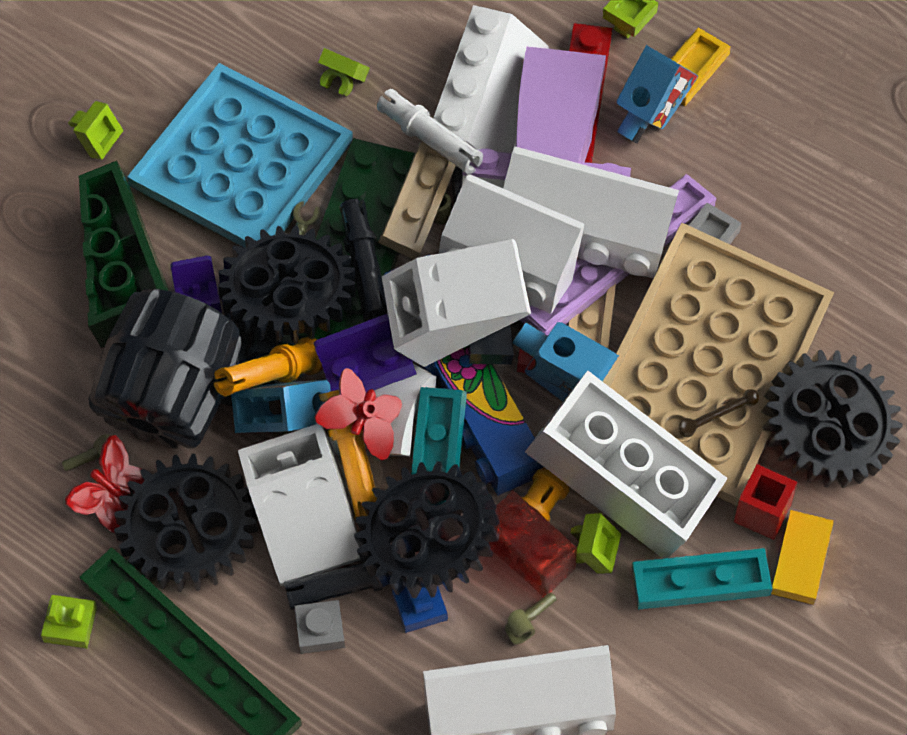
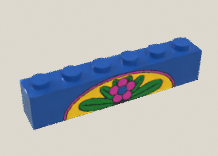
(491, 421)

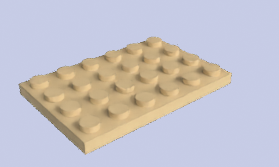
(705, 337)

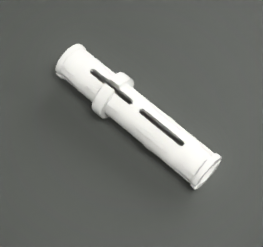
(418, 123)

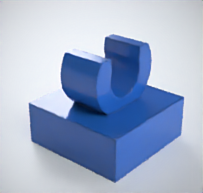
(420, 611)

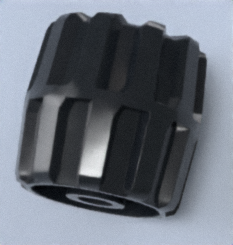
(162, 368)

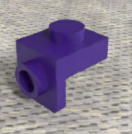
(197, 280)

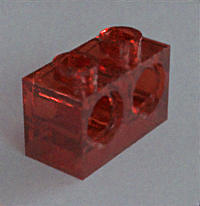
(532, 545)

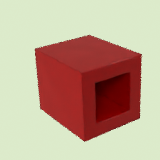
(765, 501)

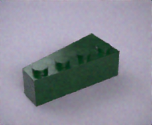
(114, 248)

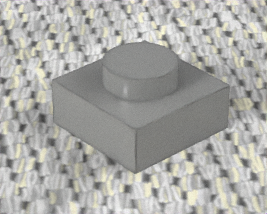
(716, 223)
(319, 626)

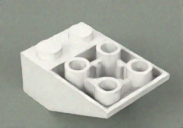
(454, 299)
(301, 503)

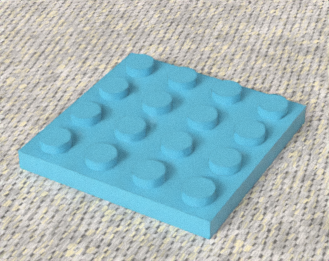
(240, 157)

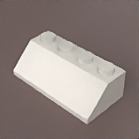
(486, 79)
(621, 215)
(627, 466)
(524, 695)

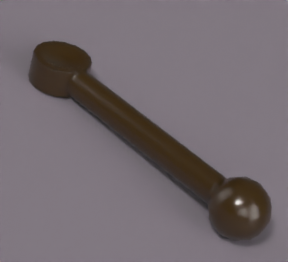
(688, 426)

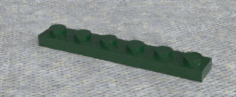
(188, 648)

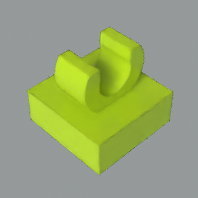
(629, 15)
(343, 68)
(96, 129)
(597, 543)
(69, 621)

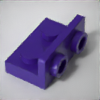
(367, 352)

